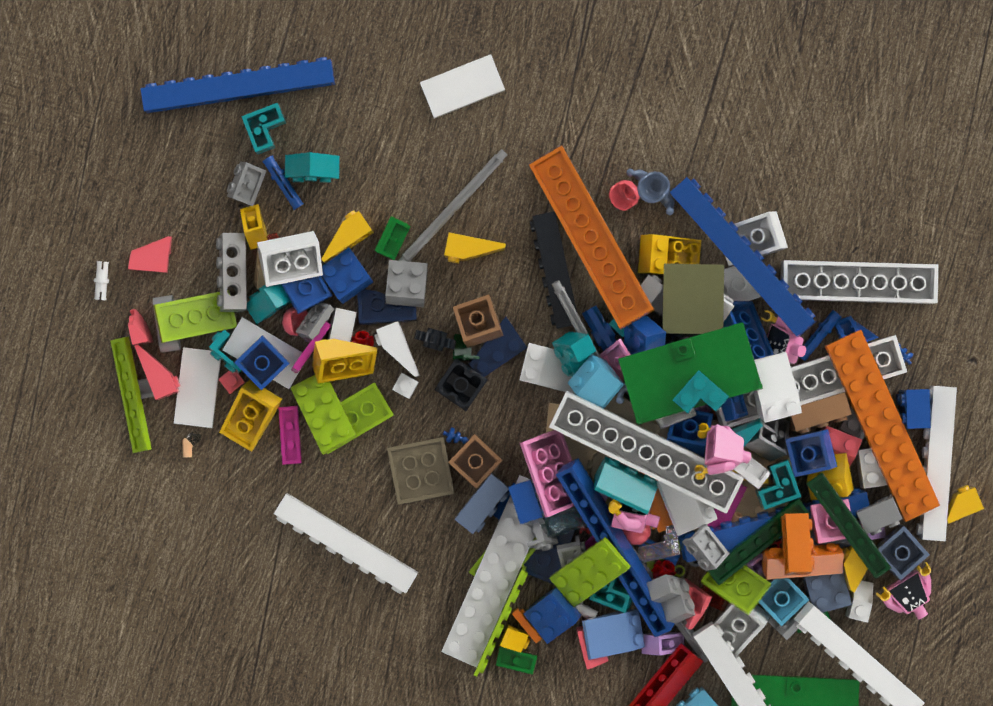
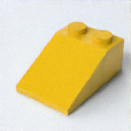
(349, 234)
(465, 247)
(342, 360)
(250, 415)

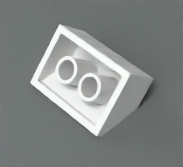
(290, 258)
(685, 510)

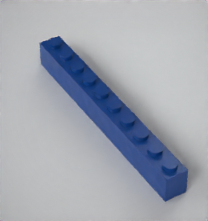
(237, 86)
(746, 260)
(599, 521)
(733, 533)

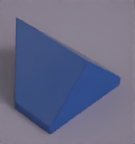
(848, 325)

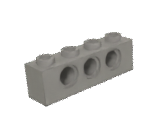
(237, 244)

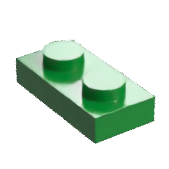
(515, 660)

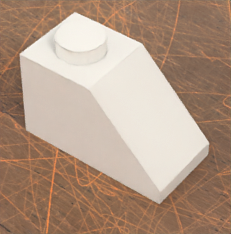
(861, 602)

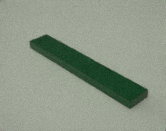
(848, 525)
(754, 543)

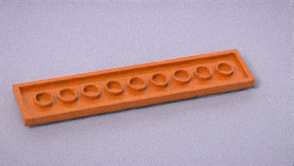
(591, 237)
(882, 425)

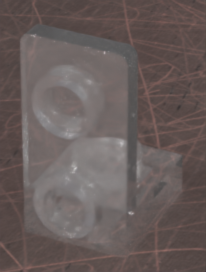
(661, 550)

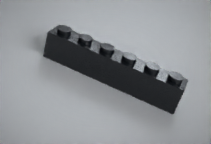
(553, 264)

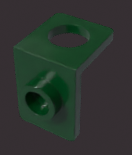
(461, 352)

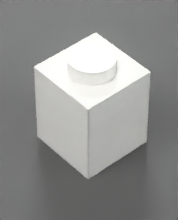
(405, 385)

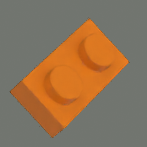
(528, 627)

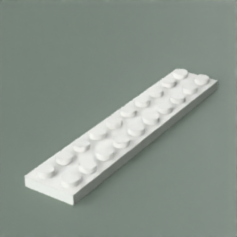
(490, 586)

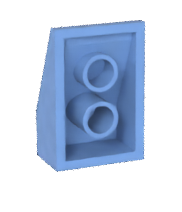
(613, 634)

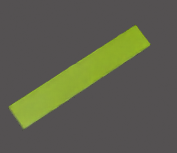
(131, 394)

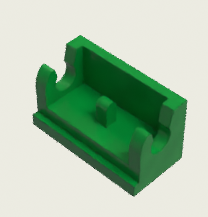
(392, 238)

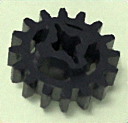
(435, 339)

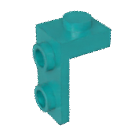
(219, 340)

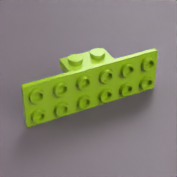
(503, 616)

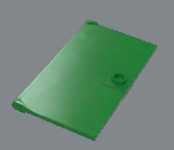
(662, 372)
(806, 691)

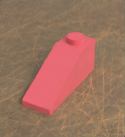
(159, 377)

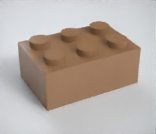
(820, 413)

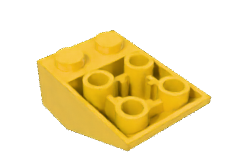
(661, 250)

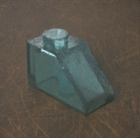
(564, 522)

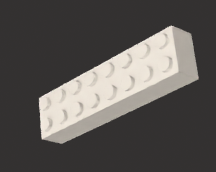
(862, 281)

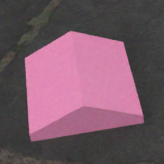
(612, 355)
(823, 526)

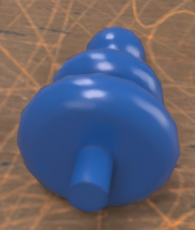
(906, 357)
(457, 437)

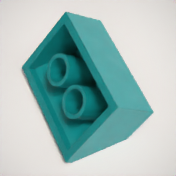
(625, 484)

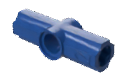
(599, 328)

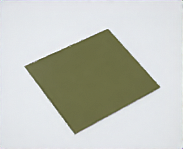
(693, 298)

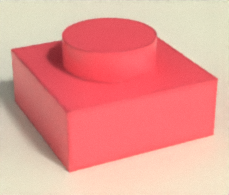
(231, 381)

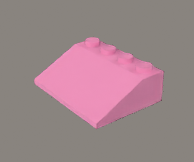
(544, 458)

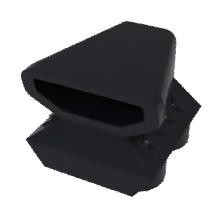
(461, 384)

